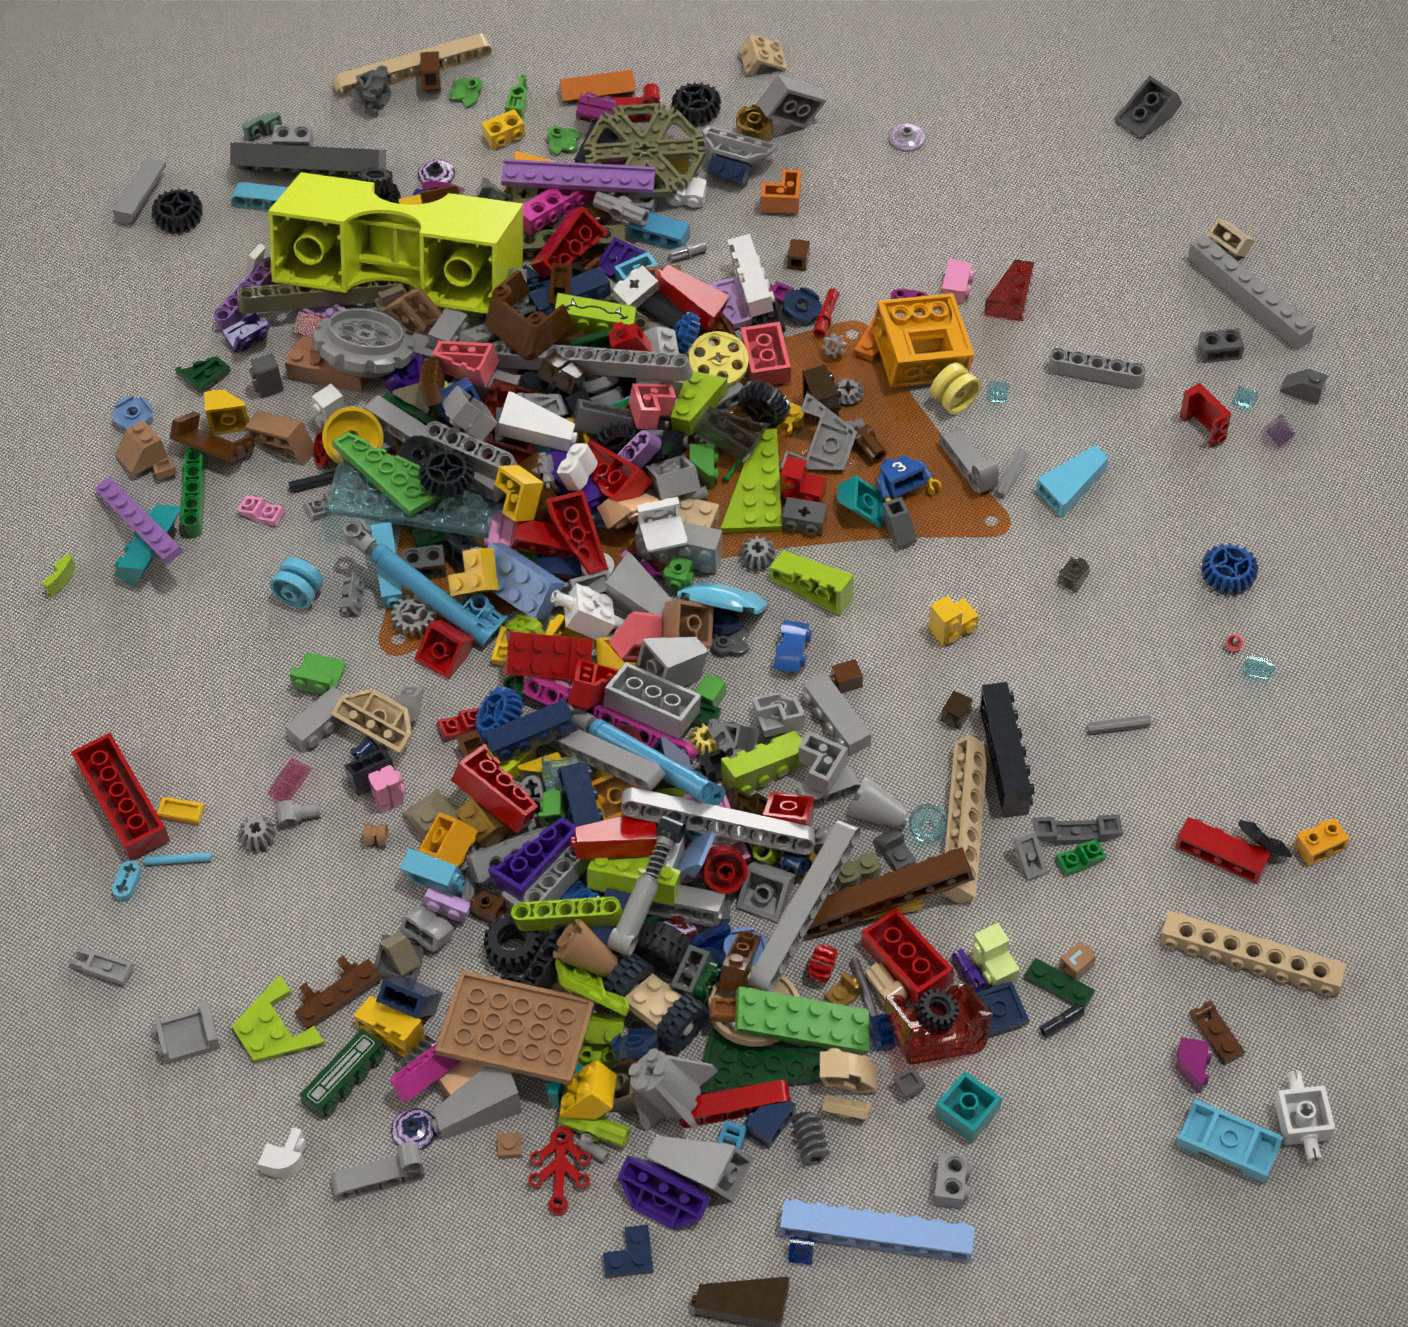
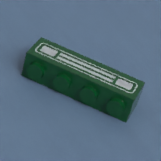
(342, 1074)

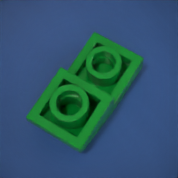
(1081, 858)

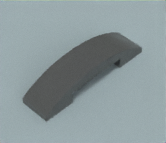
(1077, 832)

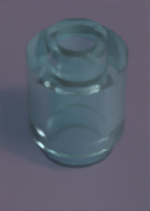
(1259, 666)

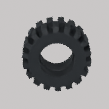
(662, 946)
(510, 960)

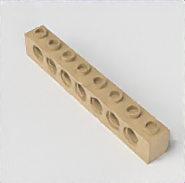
(966, 809)
(1248, 944)

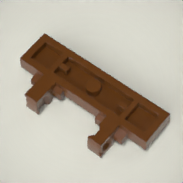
(351, 984)

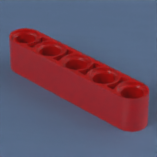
(737, 1102)

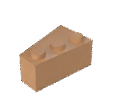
(281, 434)

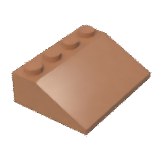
(307, 365)

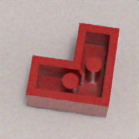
(798, 483)

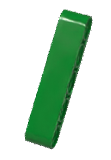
(193, 492)

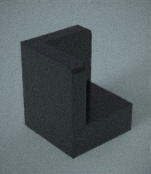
(711, 765)

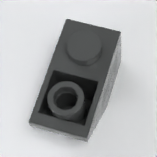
(898, 522)

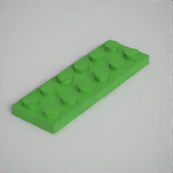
(802, 1020)

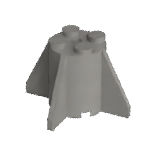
(667, 1087)

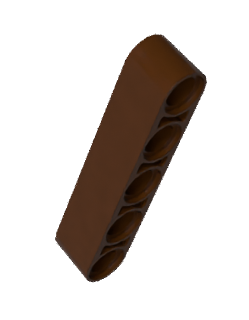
(432, 381)

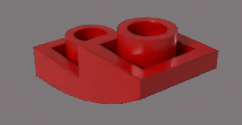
(459, 725)

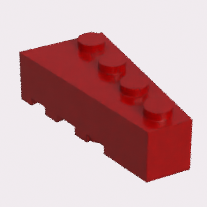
(569, 241)
(494, 789)

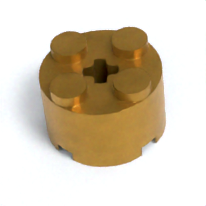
(754, 123)

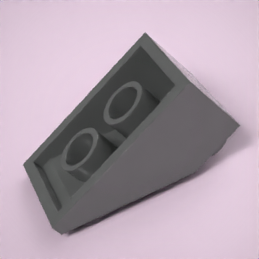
(1148, 107)

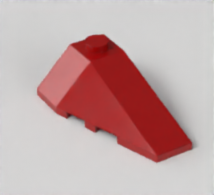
(616, 475)

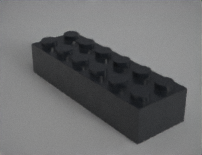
(1006, 749)

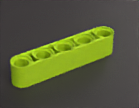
(558, 909)

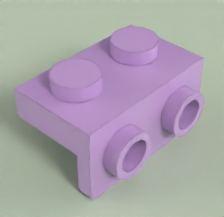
(446, 904)

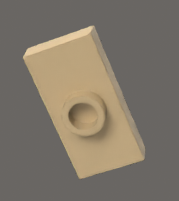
(846, 1107)

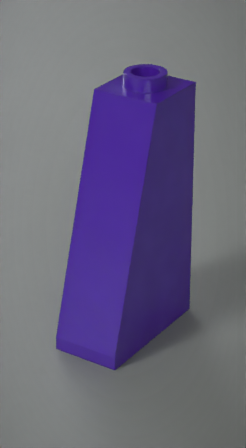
(592, 492)

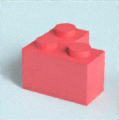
(651, 402)

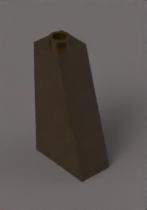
(744, 1301)

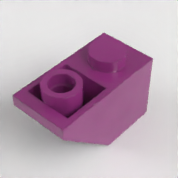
(1192, 1061)

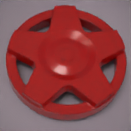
(319, 450)

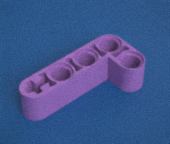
(641, 449)

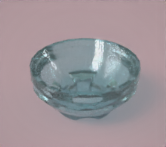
(931, 815)

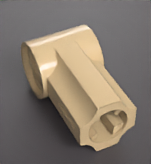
(884, 983)

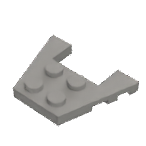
(831, 440)

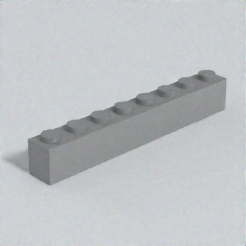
(1251, 292)

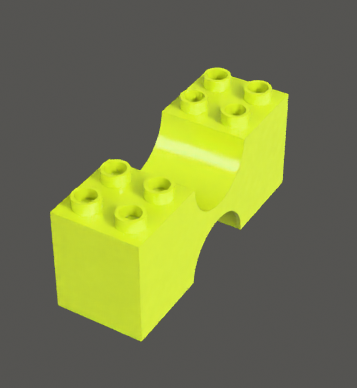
(343, 235)

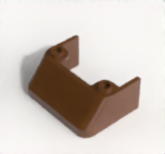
(524, 335)

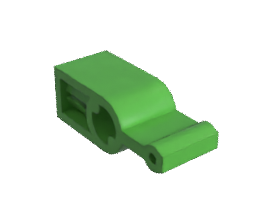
(518, 97)

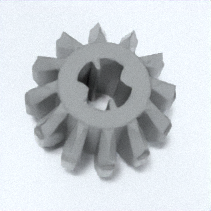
(763, 557)
(256, 833)

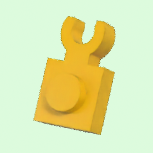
(794, 418)

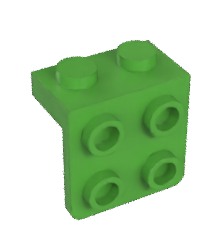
(317, 673)

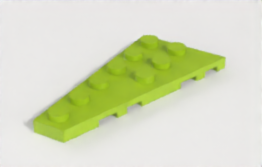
(757, 493)

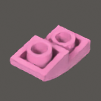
(259, 511)

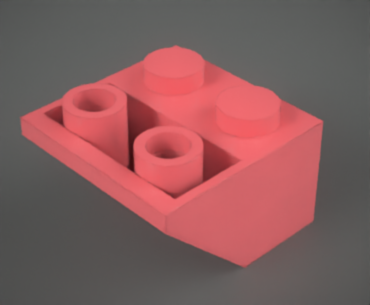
(629, 637)

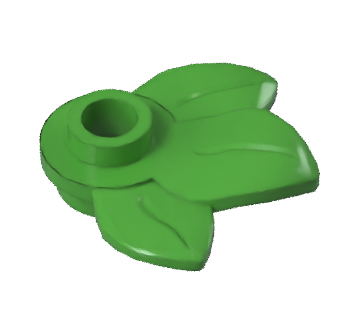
(465, 90)
(564, 139)

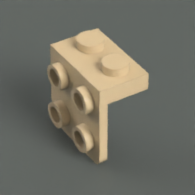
(760, 51)

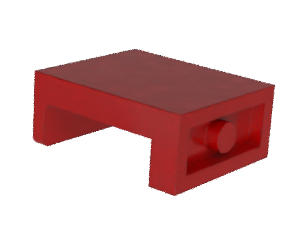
(1208, 411)

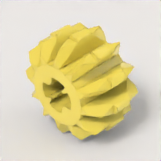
(703, 740)

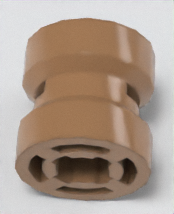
(375, 834)

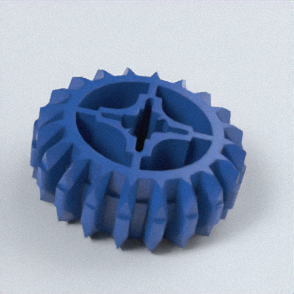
(1225, 574)
(498, 709)

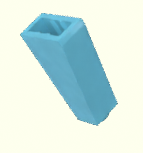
(1072, 479)
(390, 588)

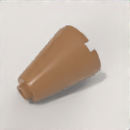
(584, 950)

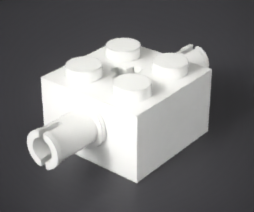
(588, 611)
(1304, 1116)

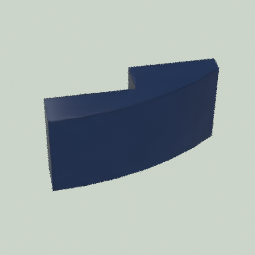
(560, 566)

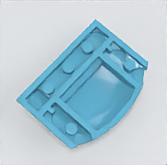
(724, 597)

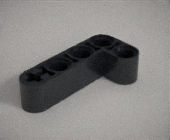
(542, 970)

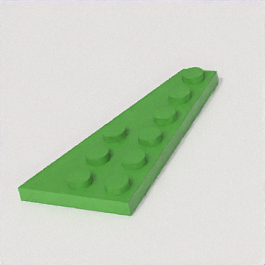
(390, 474)

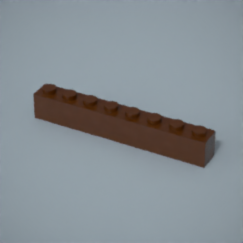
(891, 891)

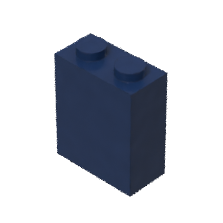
(409, 996)

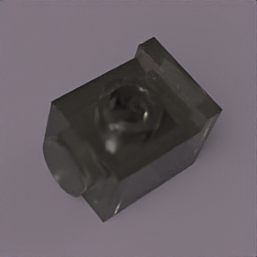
(1073, 574)

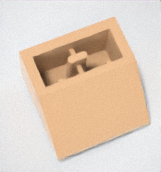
(621, 513)

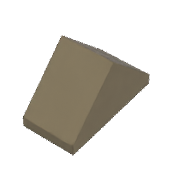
(413, 396)
(401, 953)

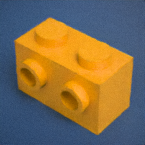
(1321, 841)

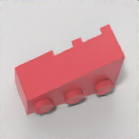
(467, 360)

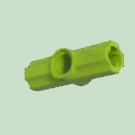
(599, 1129)

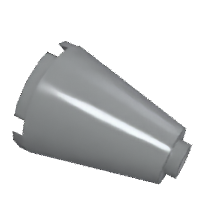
(878, 806)

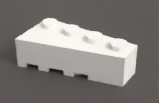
(751, 275)

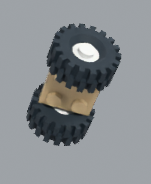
(656, 1003)

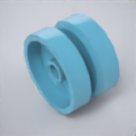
(296, 582)

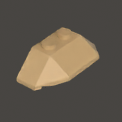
(376, 717)

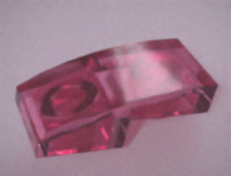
(289, 780)

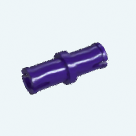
(969, 970)

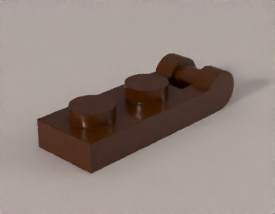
(1217, 1033)

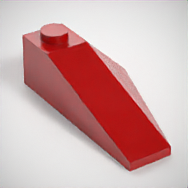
(575, 523)

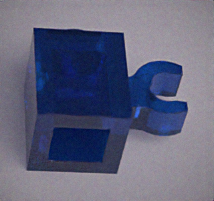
(882, 1033)

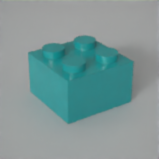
(968, 1106)

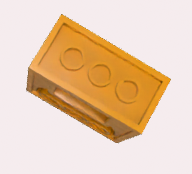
(918, 345)

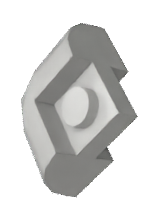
(778, 714)

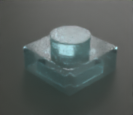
(998, 391)

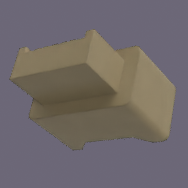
(387, 297)

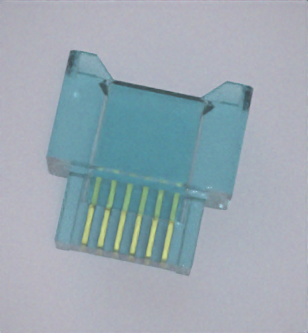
(550, 767)

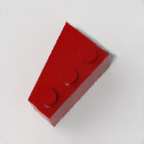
(589, 684)

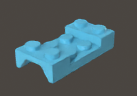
(1230, 1140)

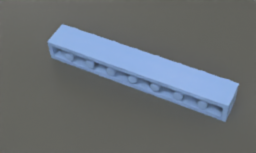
(877, 1231)

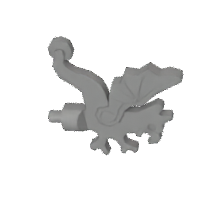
(546, 467)

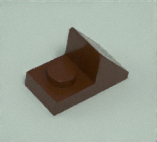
(560, 281)

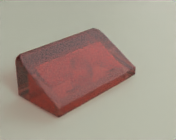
(306, 323)

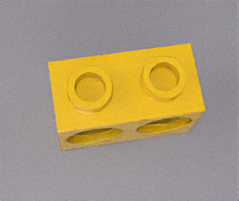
(503, 129)

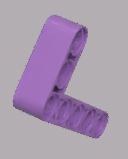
(228, 313)

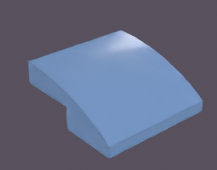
(695, 855)

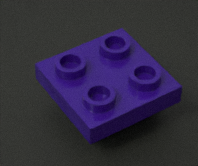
(404, 376)

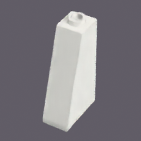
(534, 424)

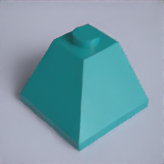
(861, 499)

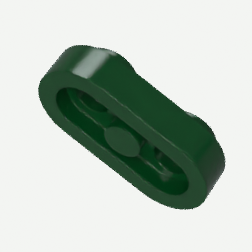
(706, 981)

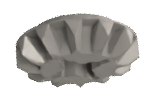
(856, 391)

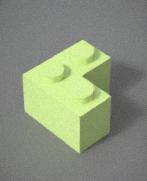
(992, 956)

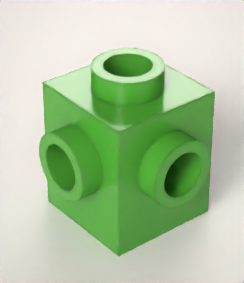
(679, 573)

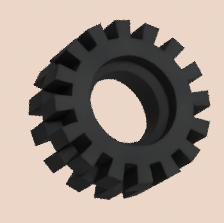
(381, 178)
(932, 1020)

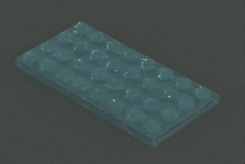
(359, 498)

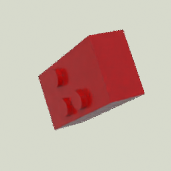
(907, 955)

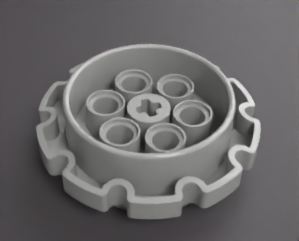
(363, 343)

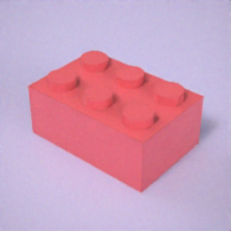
(766, 353)

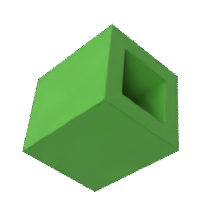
(711, 690)

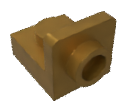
(844, 992)

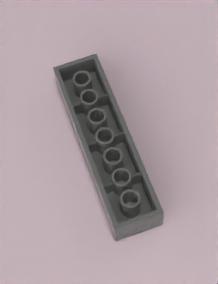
(305, 157)

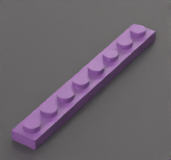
(138, 520)

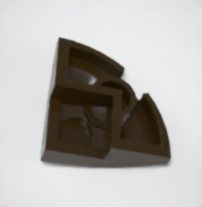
(744, 802)

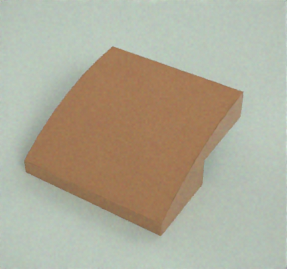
(414, 311)

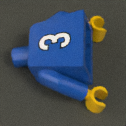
(904, 475)

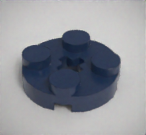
(795, 312)
(634, 1044)

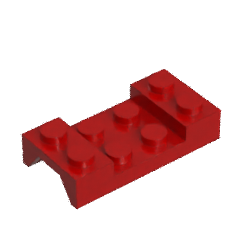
(545, 655)

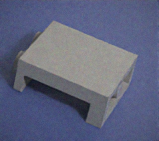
(186, 1034)

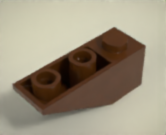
(739, 961)

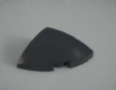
(1273, 845)

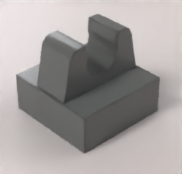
(909, 1082)

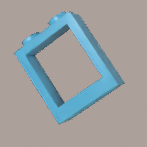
(432, 872)

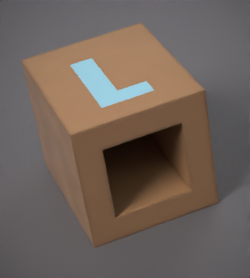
(1077, 961)

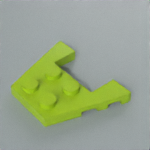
(590, 986)
(265, 1033)

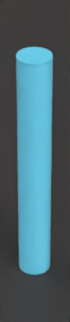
(181, 858)

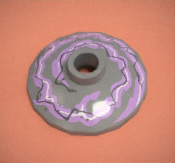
(906, 137)

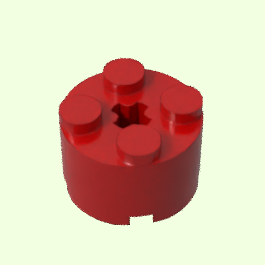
(733, 874)

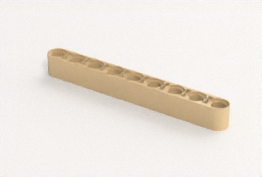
(409, 65)

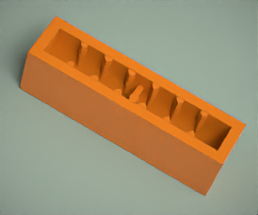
(599, 84)

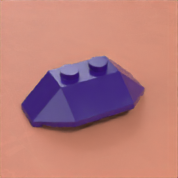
(662, 1193)

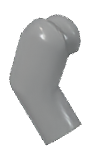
(585, 1144)

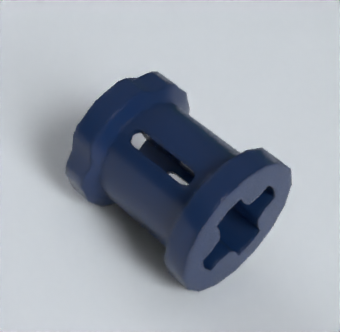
(366, 747)
(793, 863)

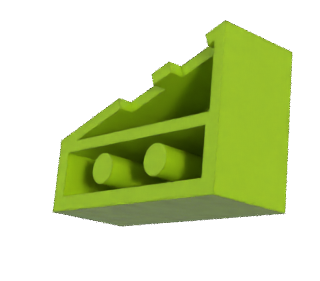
(694, 399)

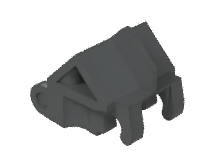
(372, 89)
(733, 736)

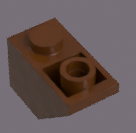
(430, 70)

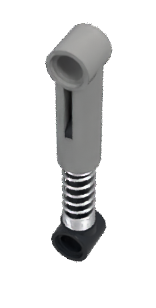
(625, 935)

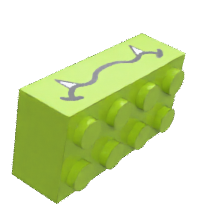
(594, 315)

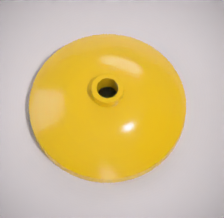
(354, 420)

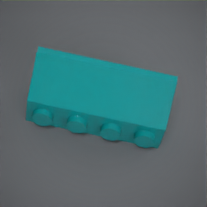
(138, 553)

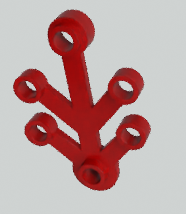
(560, 1166)

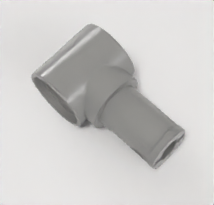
(290, 814)

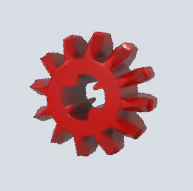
(822, 963)

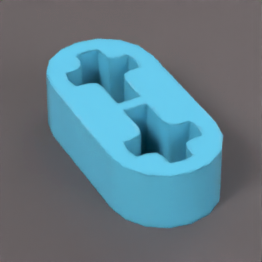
(123, 880)

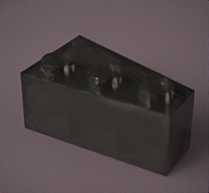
(730, 433)

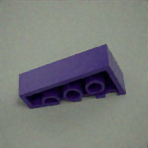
(524, 867)

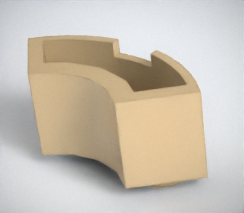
(848, 1071)

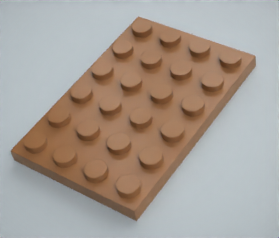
(515, 1027)

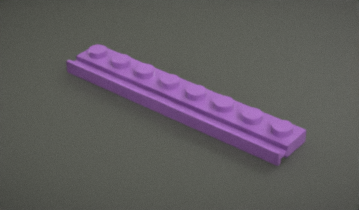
(578, 176)

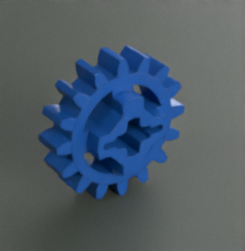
(686, 331)

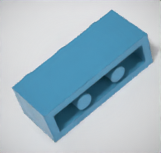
(661, 231)

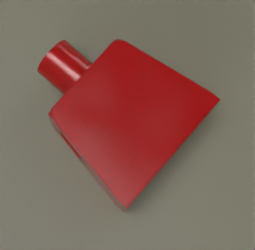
(629, 338)

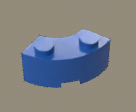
(791, 648)

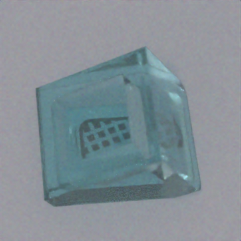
(1245, 397)

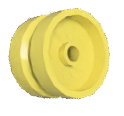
(955, 388)

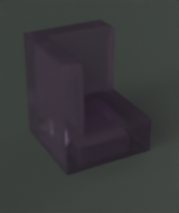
(1280, 430)

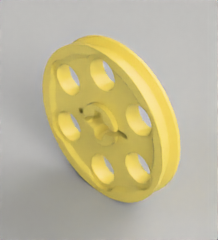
(721, 351)

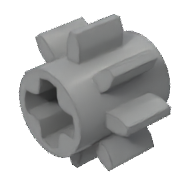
(833, 350)

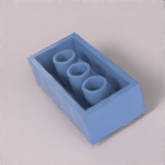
(524, 582)

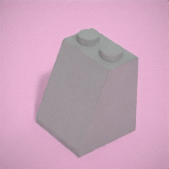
(673, 659)

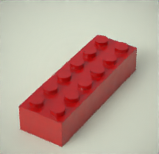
(120, 796)

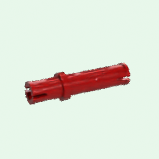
(831, 298)

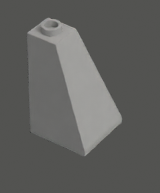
(635, 589)
(480, 1101)
(708, 1164)

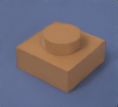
(164, 468)
(509, 1145)

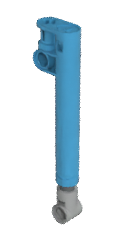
(478, 623)
(675, 773)

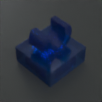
(801, 1250)

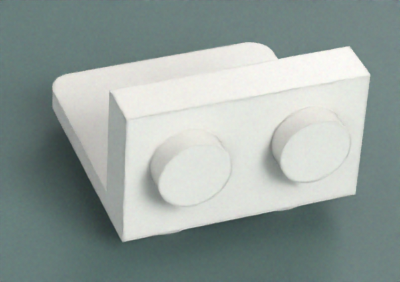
(661, 524)

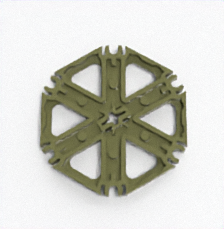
(651, 139)

